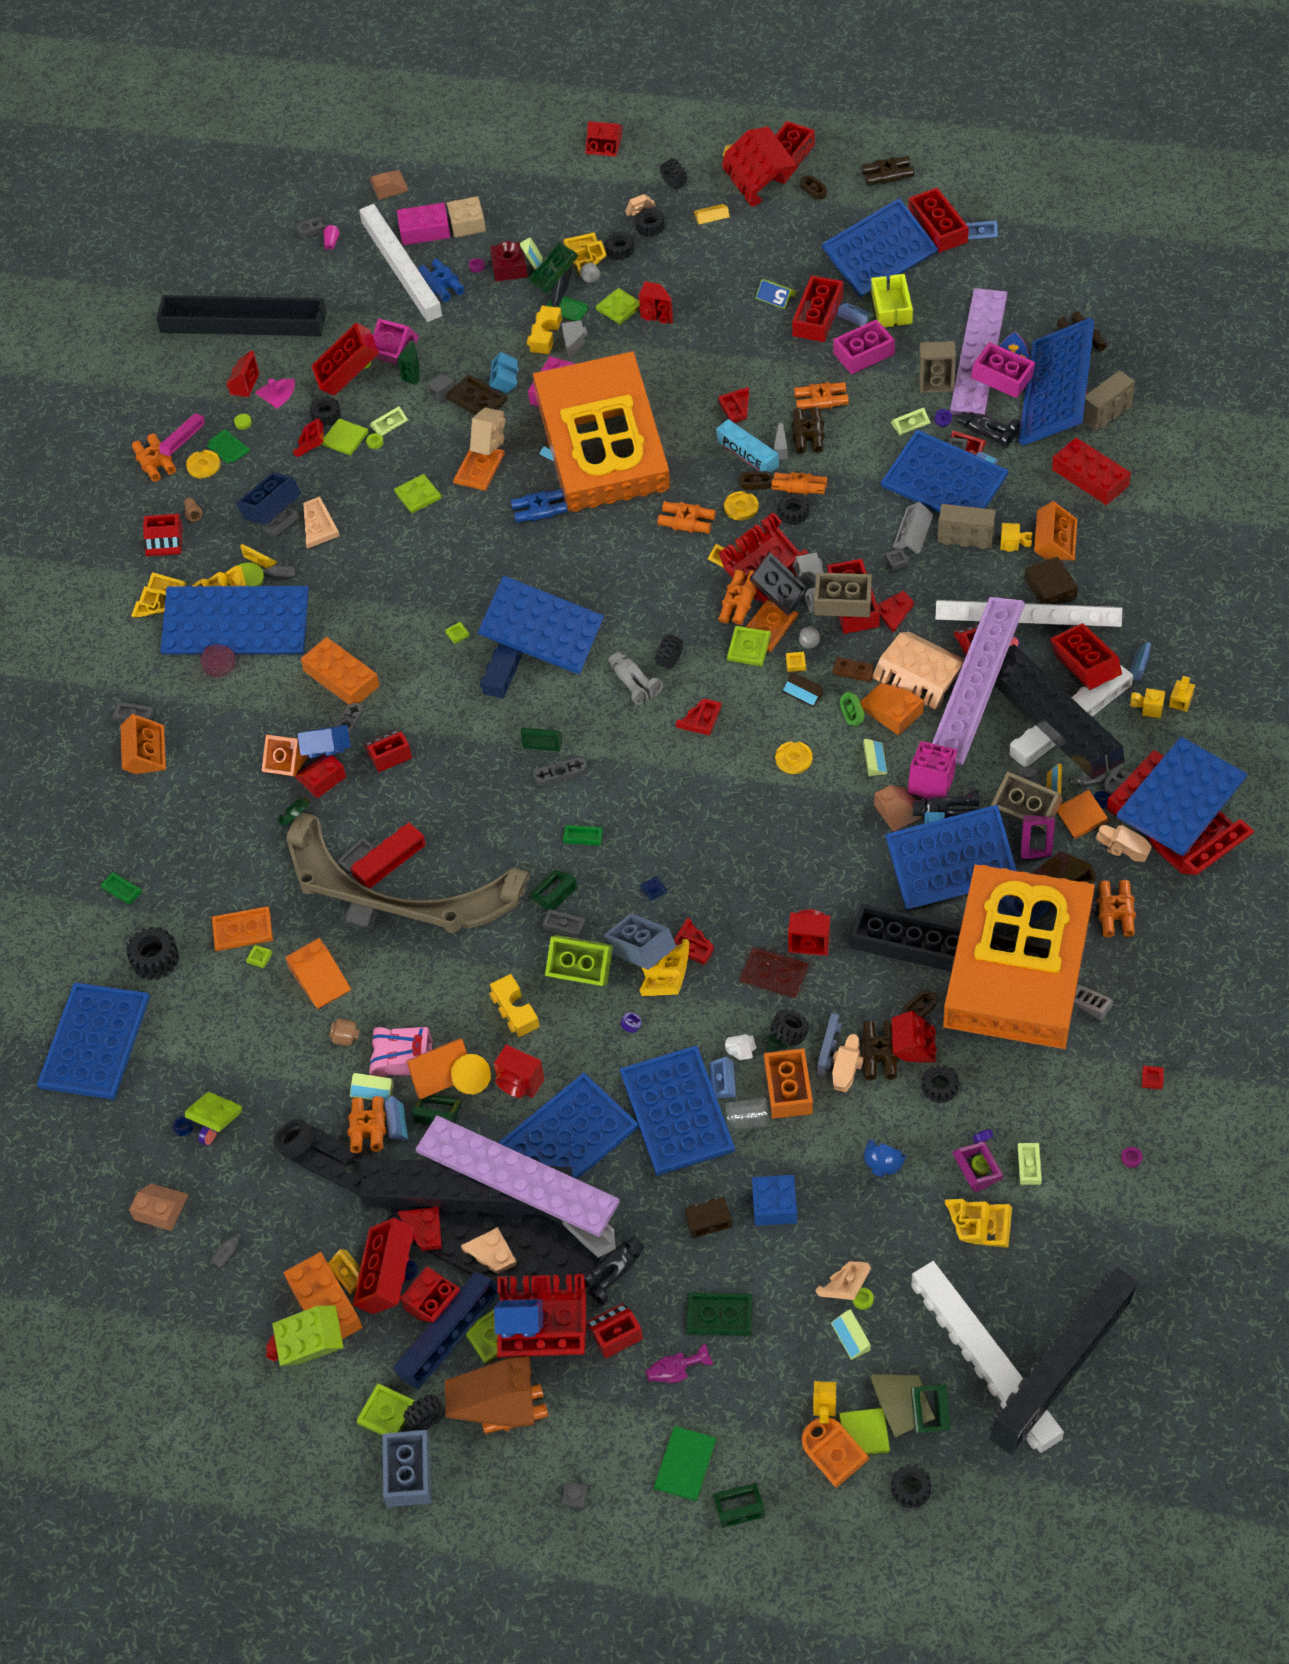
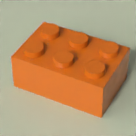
(788, 1083)

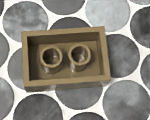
(937, 367)
(1108, 400)
(966, 526)
(843, 594)
(1023, 797)

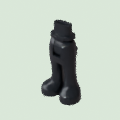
(983, 425)
(941, 804)
(620, 1261)

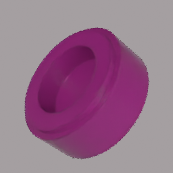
(476, 265)
(1131, 1157)

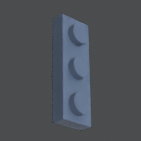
(829, 1044)

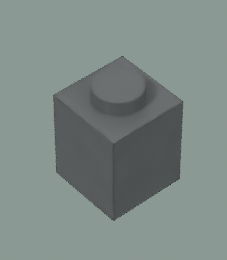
(440, 387)
(361, 916)

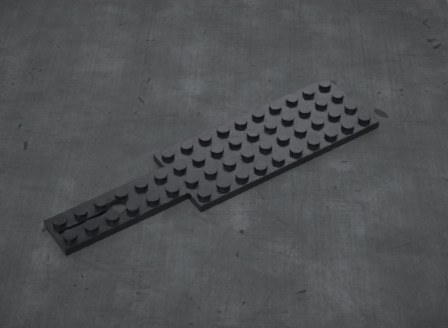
(534, 1241)

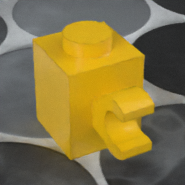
(1012, 537)
(1182, 694)
(1151, 703)
(824, 1400)

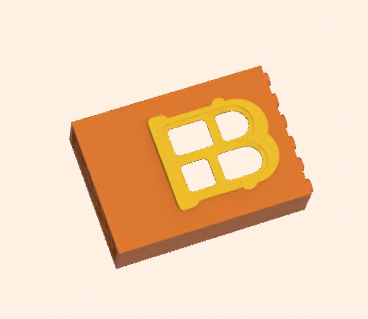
(591, 394)
(1014, 992)

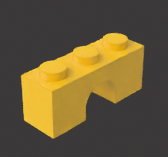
(541, 339)
(521, 1019)

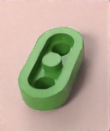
(852, 709)

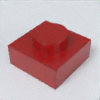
(1152, 1077)

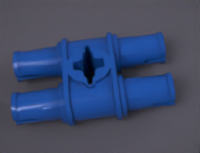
(441, 279)
(536, 512)

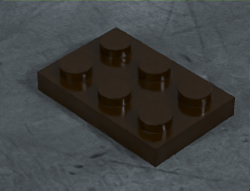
(476, 395)

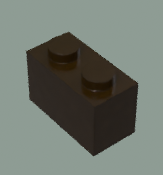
(708, 1217)

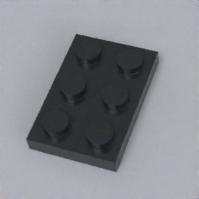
(778, 583)

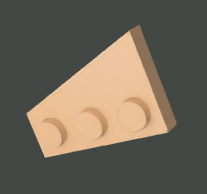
(318, 523)

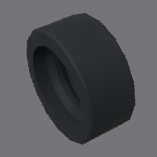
(298, 1145)

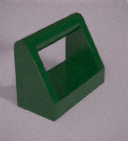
(409, 364)
(541, 739)
(559, 894)
(427, 1116)
(941, 1408)
(740, 1514)

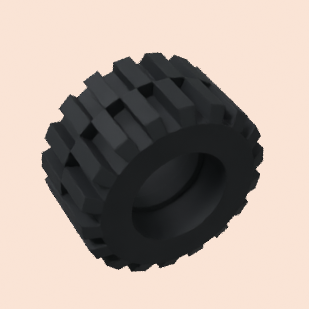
(155, 965)

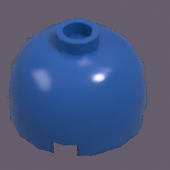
(883, 1159)

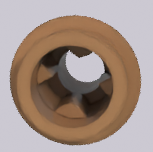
(191, 506)

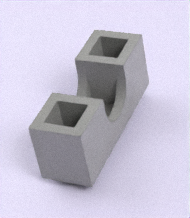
(806, 568)

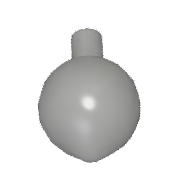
(590, 273)
(809, 637)

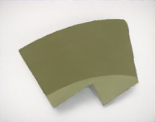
(896, 1400)

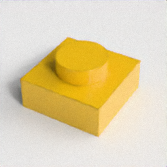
(795, 661)

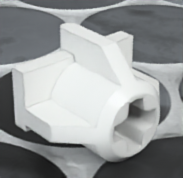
(740, 1046)

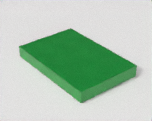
(685, 1463)

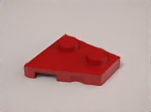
(735, 404)
(311, 437)
(895, 609)
(701, 718)
(699, 947)
(426, 1227)

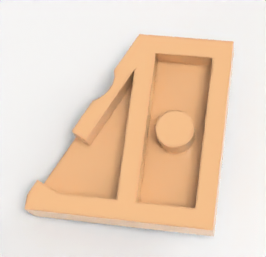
(639, 204)
(491, 1250)
(846, 1282)

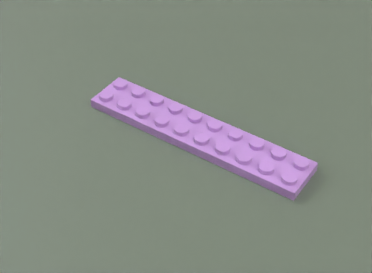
(982, 327)
(978, 675)
(518, 1176)

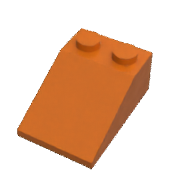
(893, 707)
(317, 973)

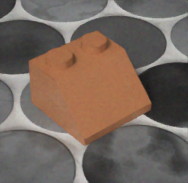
(158, 1206)

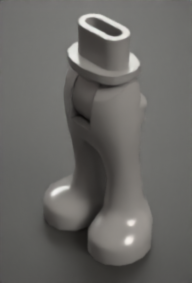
(627, 670)

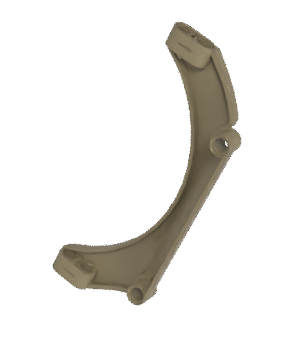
(322, 875)

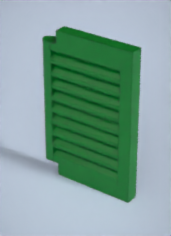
(572, 309)
(227, 447)

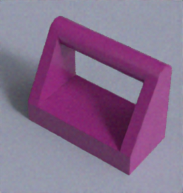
(1029, 821)
(978, 1184)

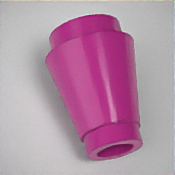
(330, 236)

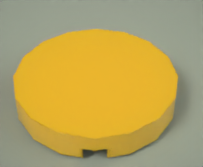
(203, 464)
(737, 509)
(799, 757)
(470, 1074)

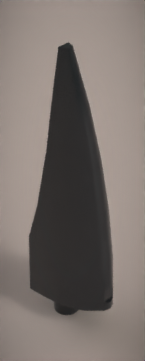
(560, 288)

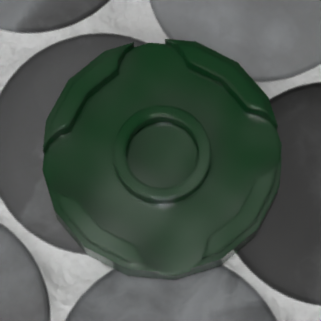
(293, 810)

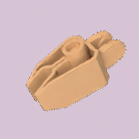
(1124, 841)
(846, 1062)

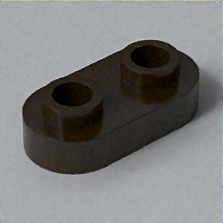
(815, 189)
(756, 480)
(917, 1005)

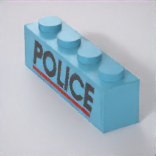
(747, 447)

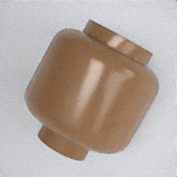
(343, 1032)

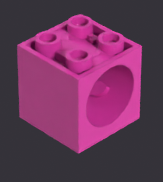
(392, 339)
(932, 770)

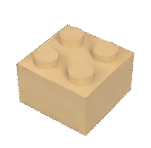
(466, 216)
(487, 431)

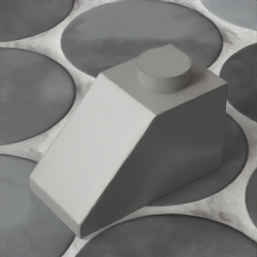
(573, 336)

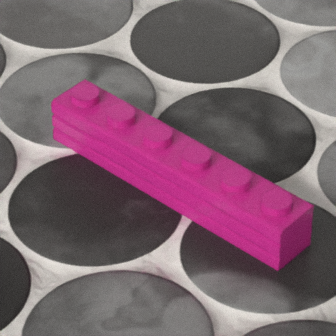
(181, 435)

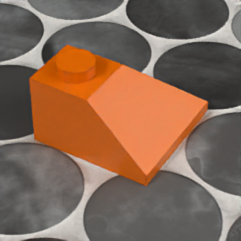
(282, 755)

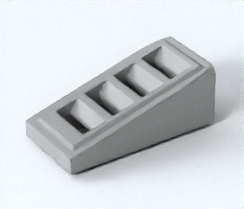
(780, 443)
(1097, 1012)

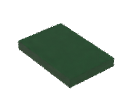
(553, 267)
(719, 1314)

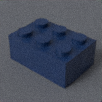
(268, 498)

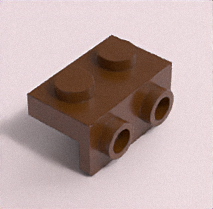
(853, 669)

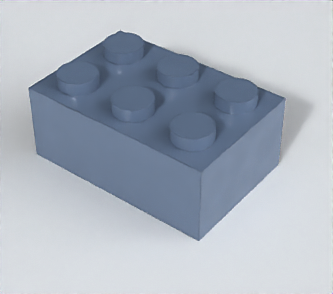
(640, 941)
(406, 1468)

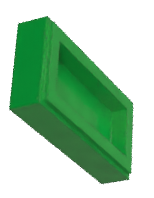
(583, 835)
(121, 888)

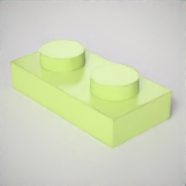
(1029, 1163)

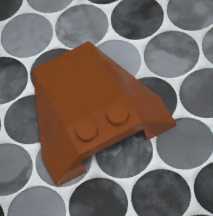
(493, 1394)

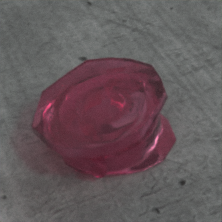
(217, 660)

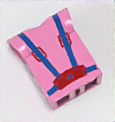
(395, 1047)

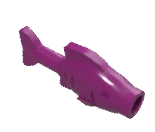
(672, 1368)

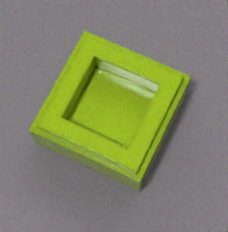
(457, 632)
(259, 956)

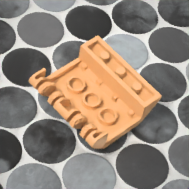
(919, 667)

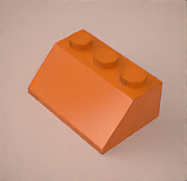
(1055, 533)
(142, 745)

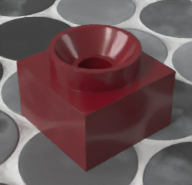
(508, 261)

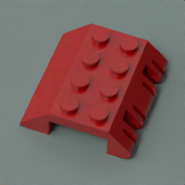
(756, 161)
(755, 545)
(1212, 844)
(562, 1317)

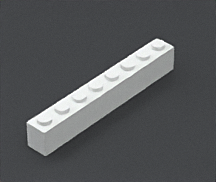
(1036, 743)

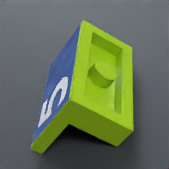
(774, 293)

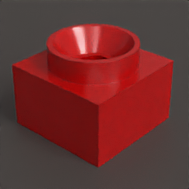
(809, 932)
(518, 1073)

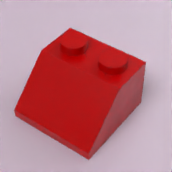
(243, 375)
(321, 775)

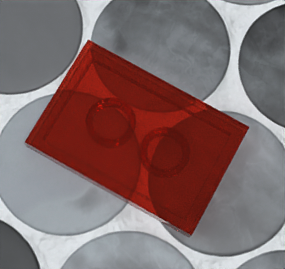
(774, 972)

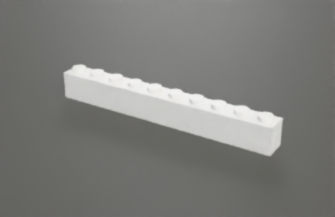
(400, 263)
(1035, 613)
(978, 1347)

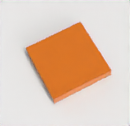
(1081, 814)

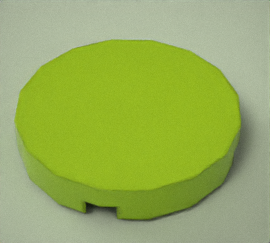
(252, 574)

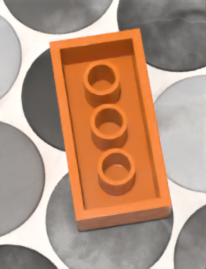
(340, 672)
(317, 1286)

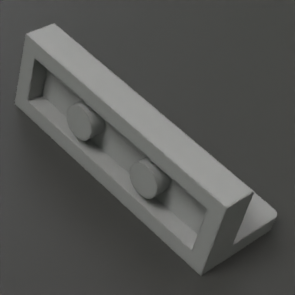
(913, 528)
(597, 1245)

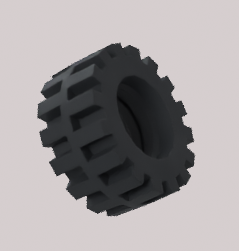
(673, 173)
(650, 229)
(619, 252)
(325, 403)
(790, 501)
(669, 651)
(789, 1027)
(940, 1094)
(424, 1413)
(911, 1500)

